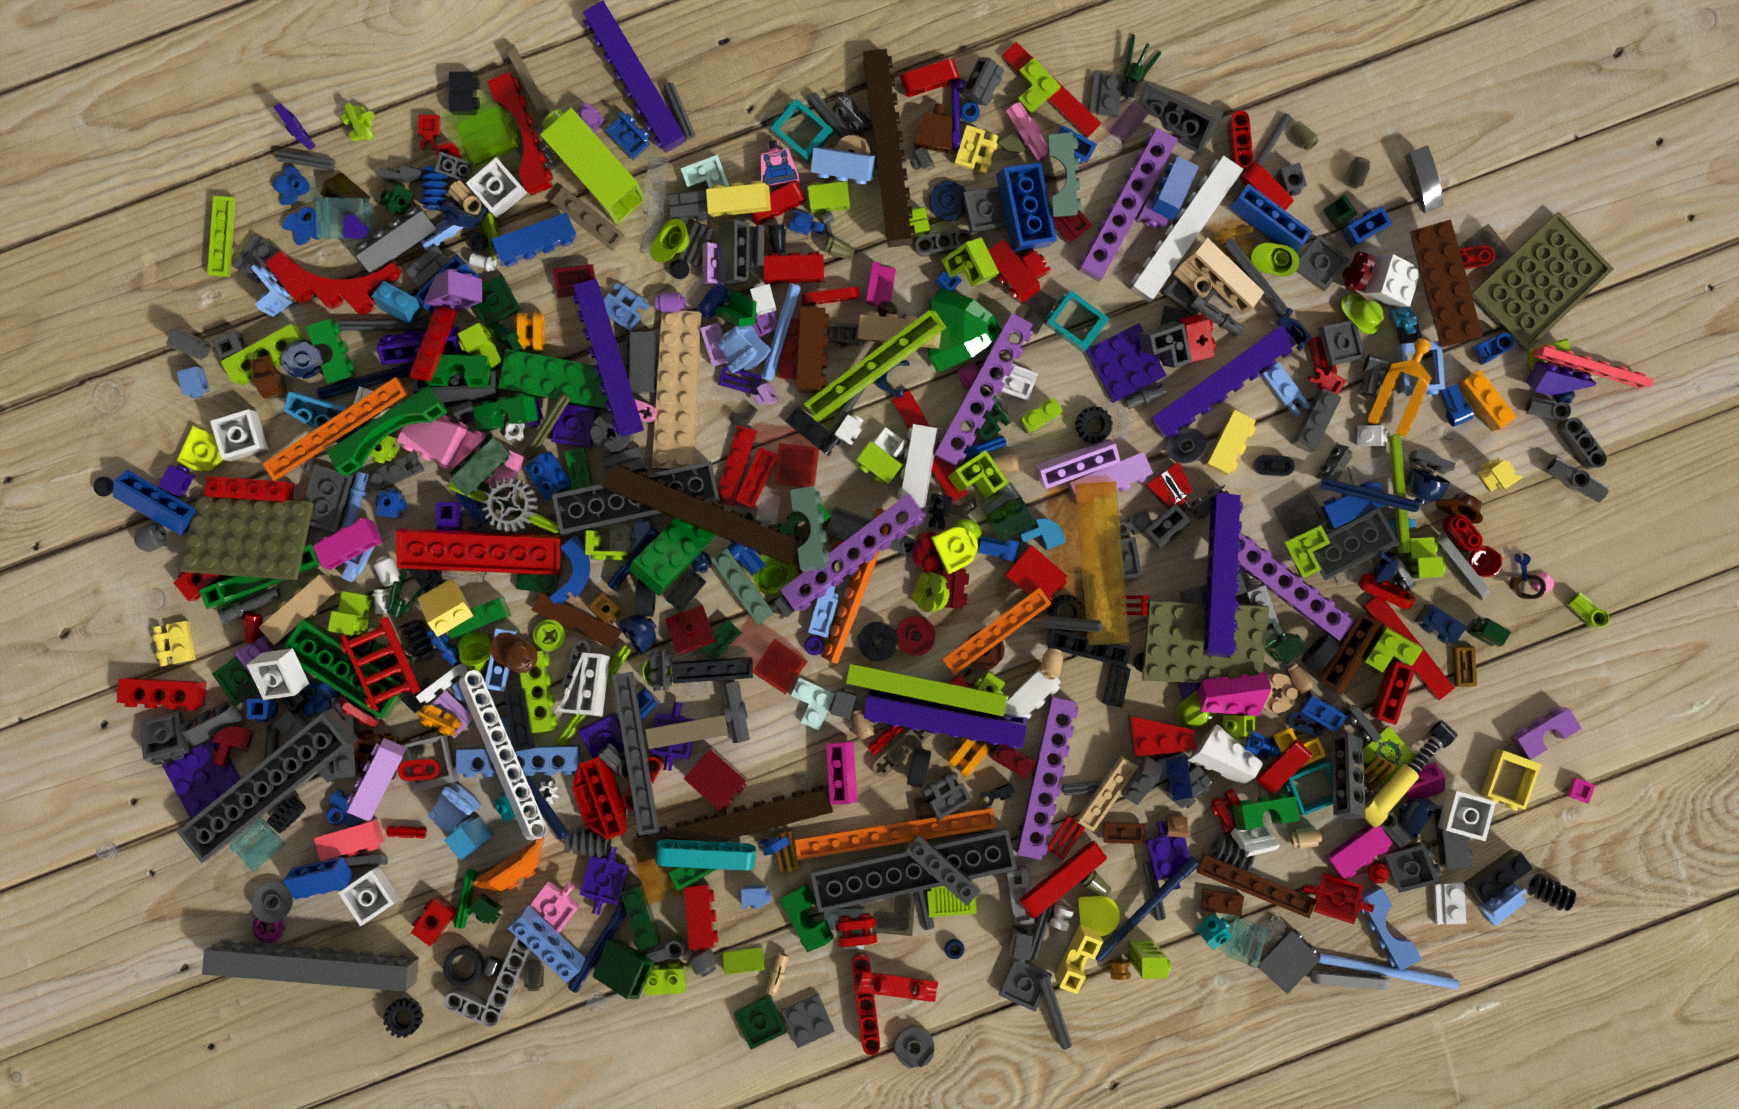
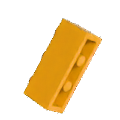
(1486, 400)

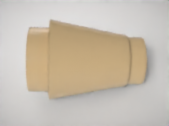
(1007, 463)
(1300, 679)
(862, 726)

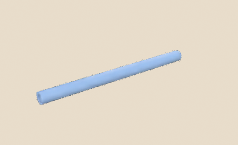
(1388, 971)

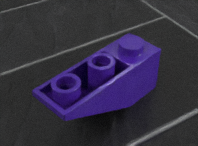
(1553, 380)
(449, 516)

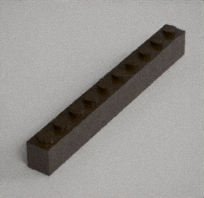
(887, 148)
(701, 514)
(740, 821)

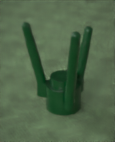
(1135, 71)
(396, 604)

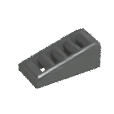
(850, 341)

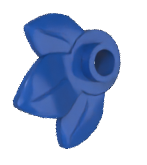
(288, 185)
(302, 228)
(319, 701)
(338, 804)

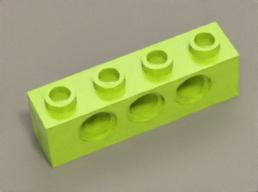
(236, 364)
(547, 700)
(1148, 959)

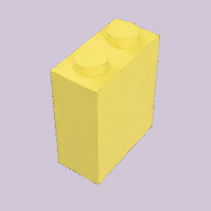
(445, 607)

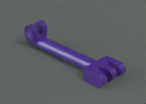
(956, 87)

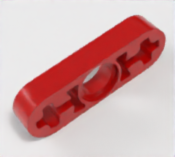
(830, 296)
(1387, 591)

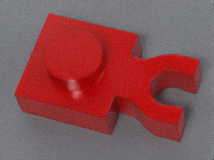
(428, 129)
(1328, 380)

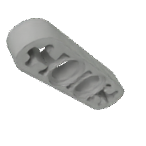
(1462, 567)
(1350, 980)

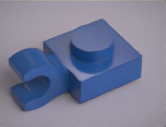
(803, 224)
(773, 845)

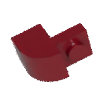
(228, 739)

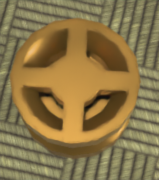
(1120, 969)

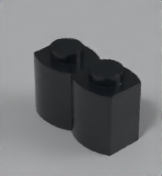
(463, 93)

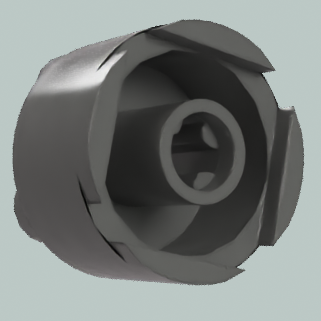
(600, 435)

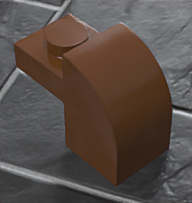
(266, 378)

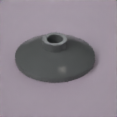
(1186, 439)
(263, 899)

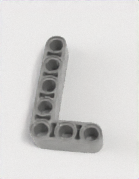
(501, 986)

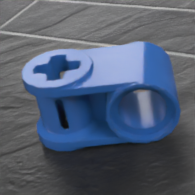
(1491, 349)

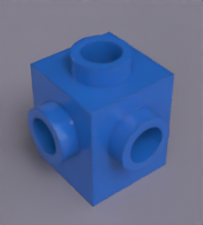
(390, 503)
(261, 709)

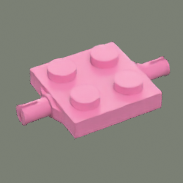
(555, 905)

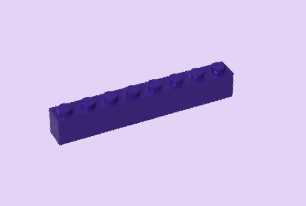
(634, 76)
(608, 357)
(1222, 382)
(1222, 575)
(945, 719)

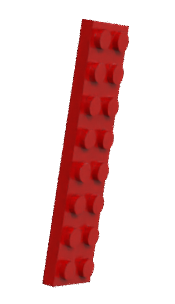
(478, 551)

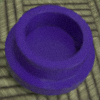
(814, 645)

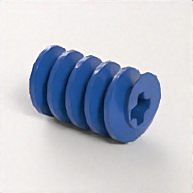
(433, 189)

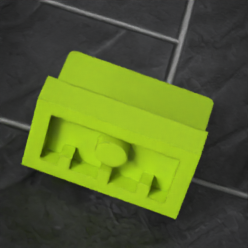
(593, 545)

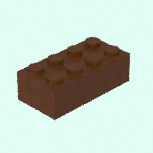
(811, 350)

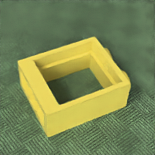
(1526, 785)

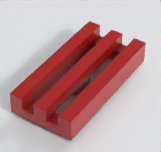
(1321, 354)
(1143, 604)
(1065, 838)

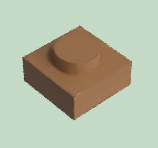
(1177, 826)

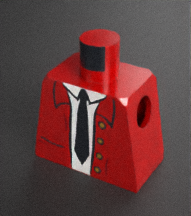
(1171, 487)

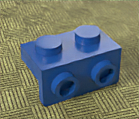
(628, 136)

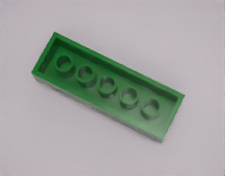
(551, 377)
(324, 658)

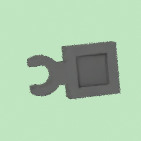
(1137, 523)

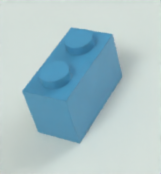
(397, 303)

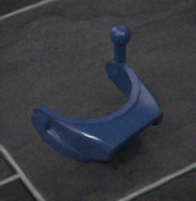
(463, 219)
(1289, 324)
(883, 385)
(1384, 570)

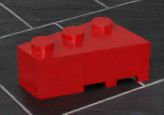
(1156, 737)

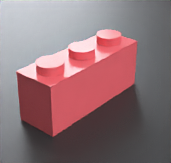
(349, 840)

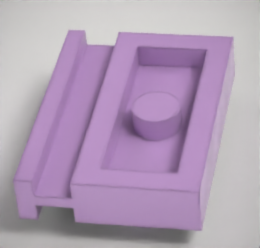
(451, 705)

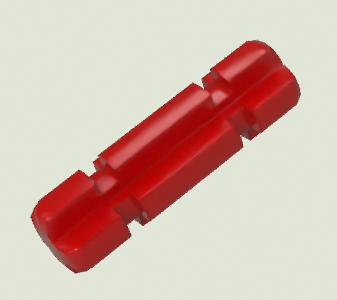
(884, 738)
(406, 832)

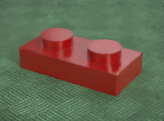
(363, 716)

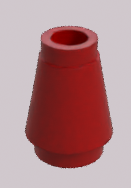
(250, 626)

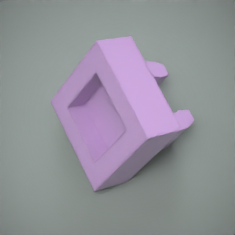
(766, 395)

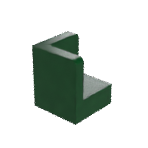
(1340, 211)

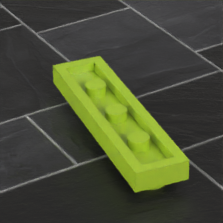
(221, 236)

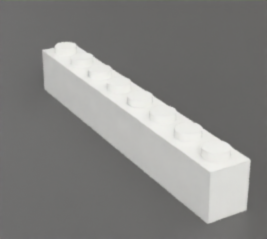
(1186, 229)

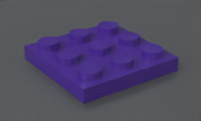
(1123, 365)
(199, 779)

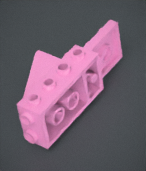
(451, 444)

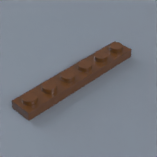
(1256, 885)

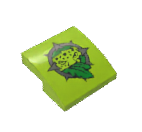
(1389, 748)

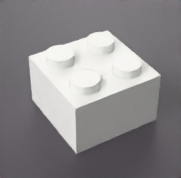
(496, 188)
(1393, 281)
(239, 435)
(278, 674)
(1466, 814)
(369, 896)

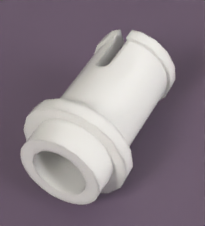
(488, 263)
(380, 601)

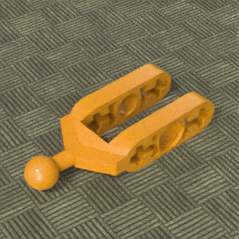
(1411, 367)

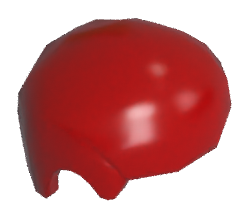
(1485, 561)

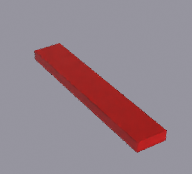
(1062, 100)
(912, 415)
(1425, 666)

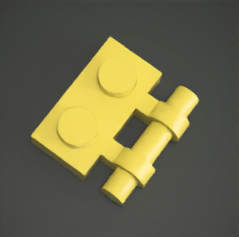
(970, 147)
(179, 640)

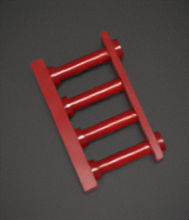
(400, 666)

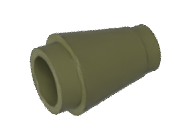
(1306, 137)
(838, 248)
(1096, 884)

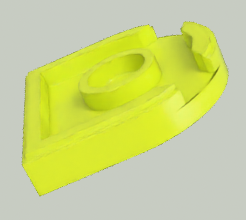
(200, 451)
(955, 548)
(1098, 913)

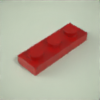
(789, 354)
(756, 478)

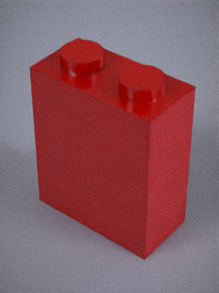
(1036, 571)

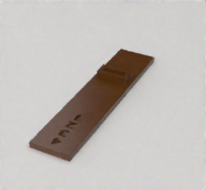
(577, 621)

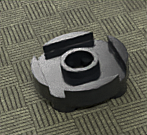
(888, 644)

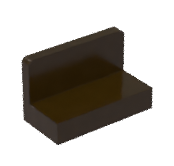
(342, 187)

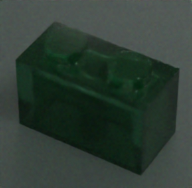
(1010, 519)
(1285, 648)

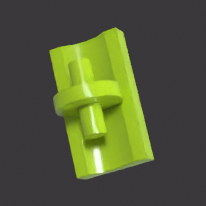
(360, 120)

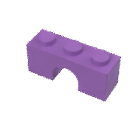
(1530, 739)

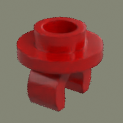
(1378, 873)

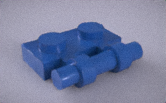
(448, 652)

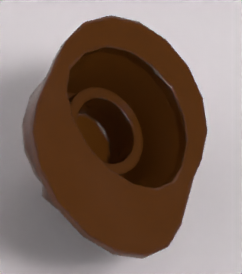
(1462, 504)
(513, 652)

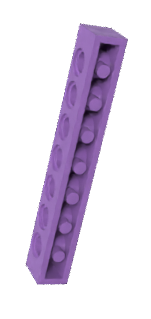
(1164, 144)
(1014, 325)
(915, 515)
(1341, 621)
(1025, 845)

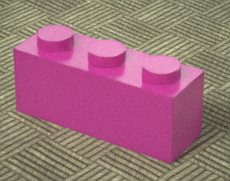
(347, 543)
(841, 773)
(1358, 851)

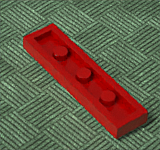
(433, 343)
(736, 465)

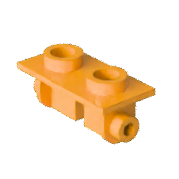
(431, 717)

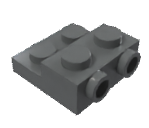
(162, 738)
(1413, 866)

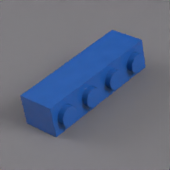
(1270, 218)
(533, 239)
(153, 502)

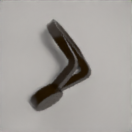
(1514, 585)

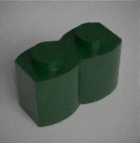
(1488, 631)

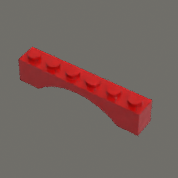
(533, 170)

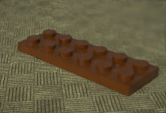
(1445, 283)

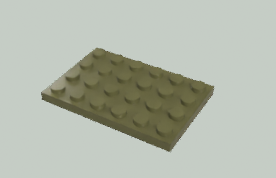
(1542, 281)
(247, 537)
(1177, 637)

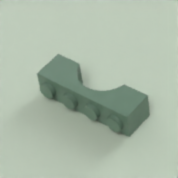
(1062, 148)
(812, 554)
(742, 586)

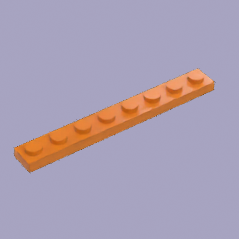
(335, 429)
(850, 604)

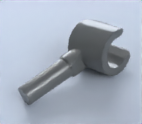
(826, 218)

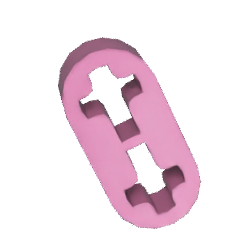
(642, 405)

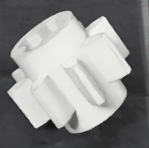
(552, 789)

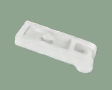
(443, 683)

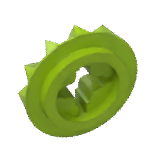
(539, 635)

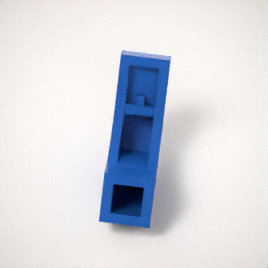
(575, 552)

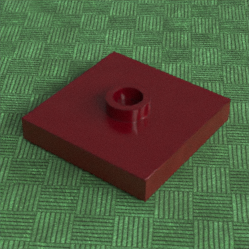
(690, 630)

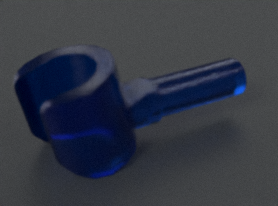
(1526, 560)

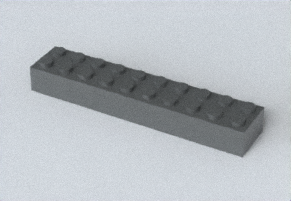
(267, 785)
(900, 874)
(310, 965)

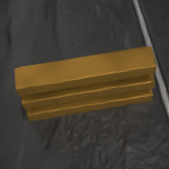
(1472, 664)
(1390, 768)
(789, 869)

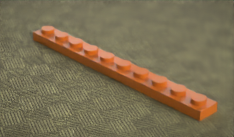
(894, 833)

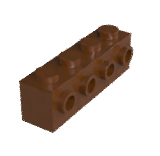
(1351, 653)

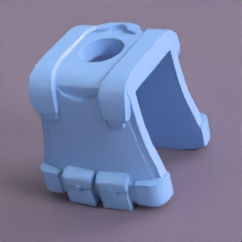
(743, 348)
(453, 806)

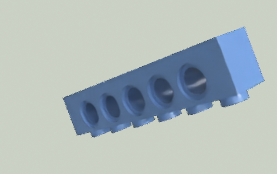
(570, 753)

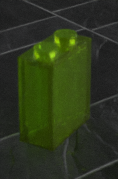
(487, 135)

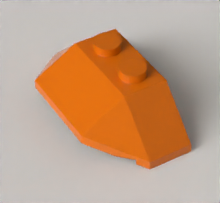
(513, 868)

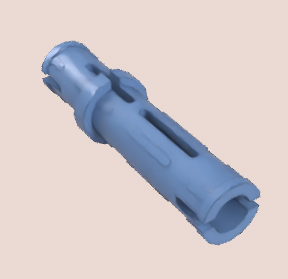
(356, 496)

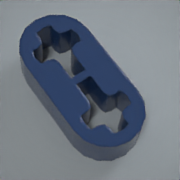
(1304, 727)

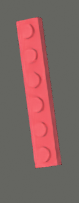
(1598, 368)

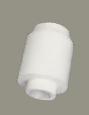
(387, 571)

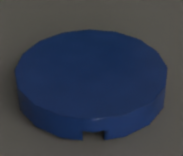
(947, 201)
(302, 359)

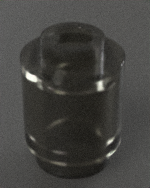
(1357, 172)
(533, 975)

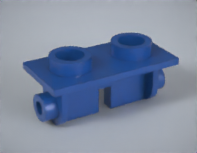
(1261, 746)

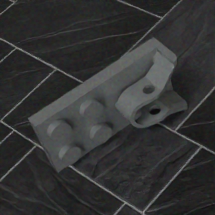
(1355, 544)

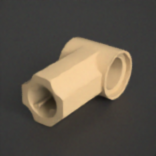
(465, 198)
(1191, 278)

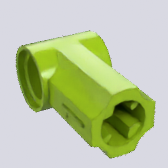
(1586, 610)

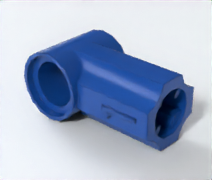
(1457, 410)
(1006, 550)
(747, 557)

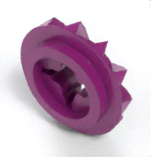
(259, 928)

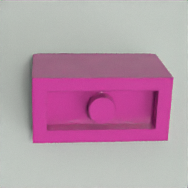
(880, 284)
(1430, 782)

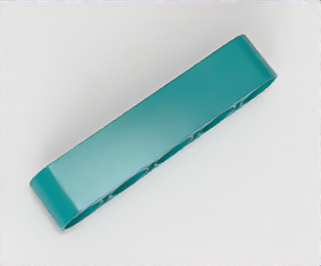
(705, 854)

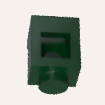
(485, 909)

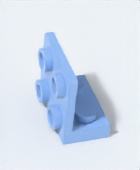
(278, 297)
(1503, 904)

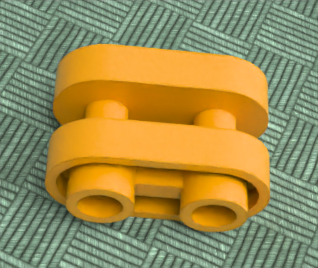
(522, 325)
(956, 755)

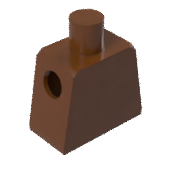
(935, 131)

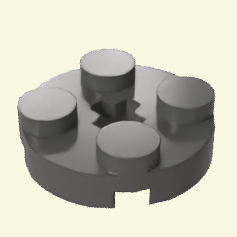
(925, 1043)

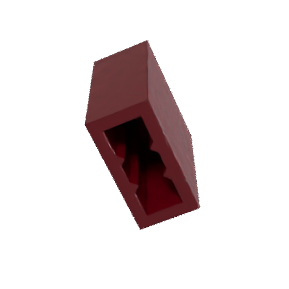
(716, 779)

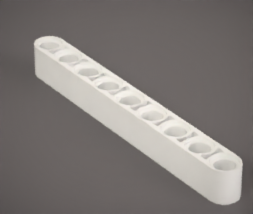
(511, 761)

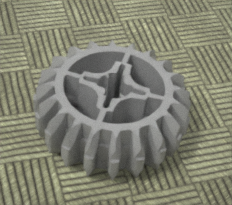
(505, 513)

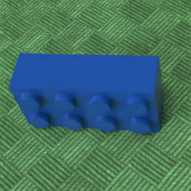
(1026, 207)

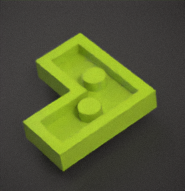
(1042, 86)
(1302, 549)

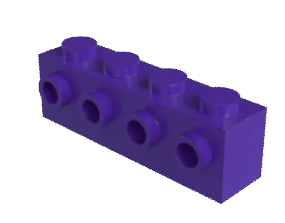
(405, 346)

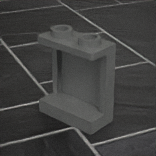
(1289, 960)

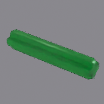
(465, 899)

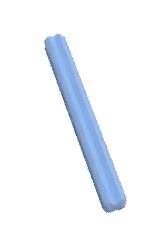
(781, 332)

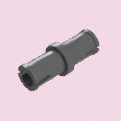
(1145, 396)

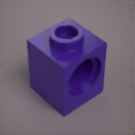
(176, 480)

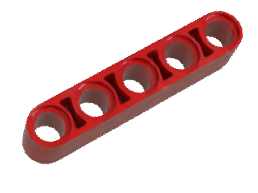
(1062, 879)
(866, 1012)

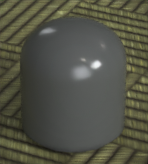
(492, 966)

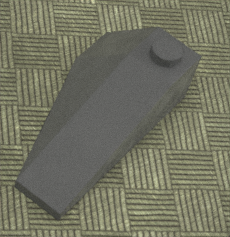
(1184, 116)

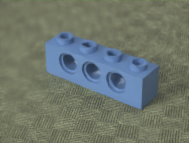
(547, 943)

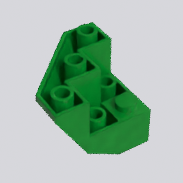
(967, 331)

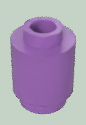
(670, 302)

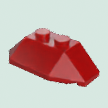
(599, 799)

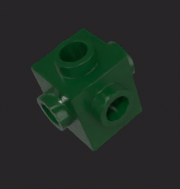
(396, 199)

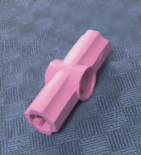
(1028, 131)

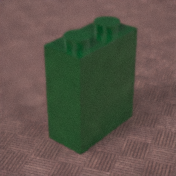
(623, 969)

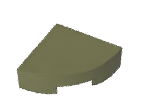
(1012, 144)

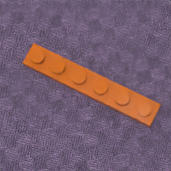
(996, 631)

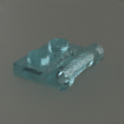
(262, 849)
(1242, 939)

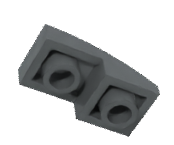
(453, 167)
(405, 175)

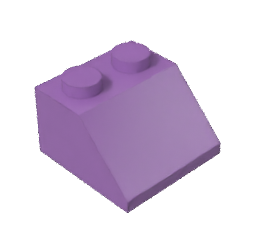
(454, 290)

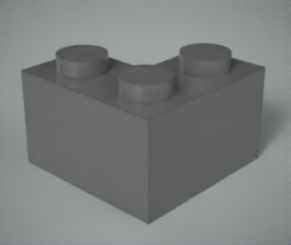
(1169, 341)

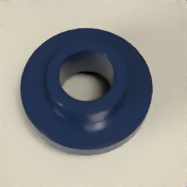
(954, 955)

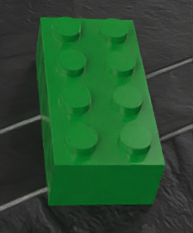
(670, 555)

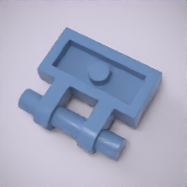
(620, 312)

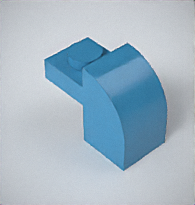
(1048, 531)

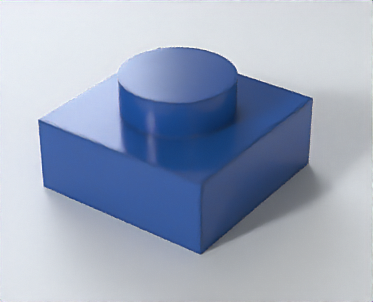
(946, 282)

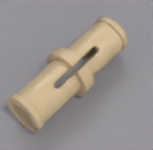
(777, 973)

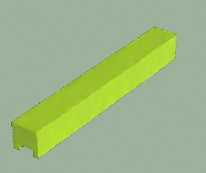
(875, 365)
(927, 689)

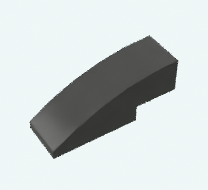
(1425, 178)

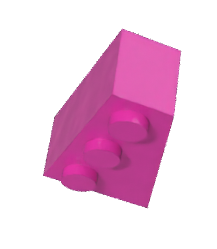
(1236, 695)

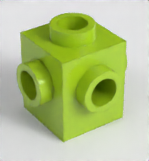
(385, 450)
(989, 680)
(1238, 725)

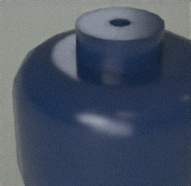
(1566, 397)
(701, 563)

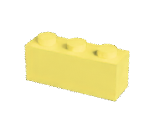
(738, 199)
(1230, 443)

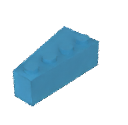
(314, 410)
(468, 837)

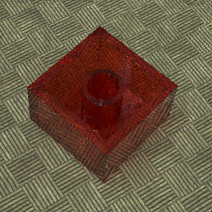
(796, 465)
(780, 666)

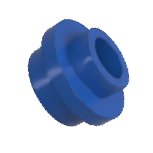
(969, 106)

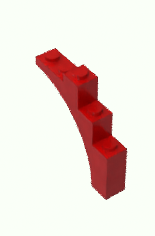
(331, 292)

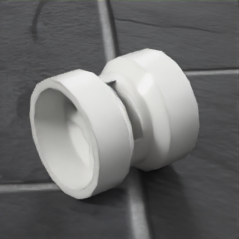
(1061, 917)

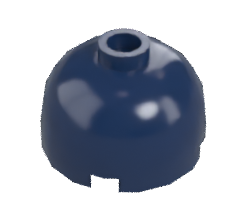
(1426, 486)
(639, 631)
(1416, 815)

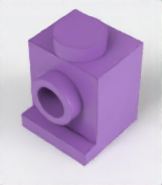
(591, 117)
(1150, 217)

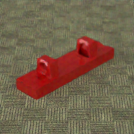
(897, 986)

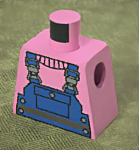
(777, 167)

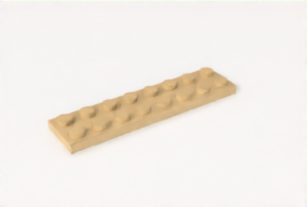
(677, 389)

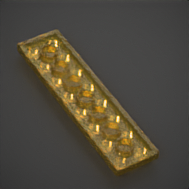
(1102, 561)

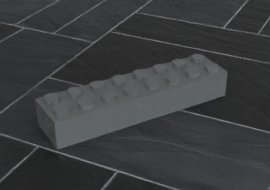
(597, 507)

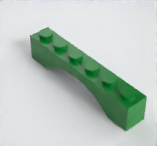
(354, 450)
(239, 587)

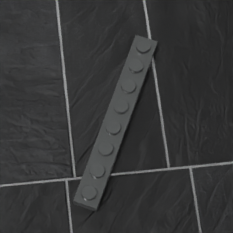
(635, 753)

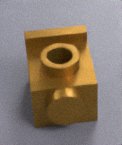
(597, 605)

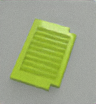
(944, 903)

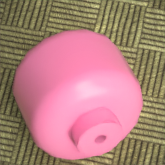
(1536, 586)

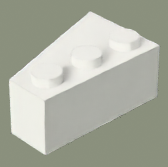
(587, 686)
(1225, 755)

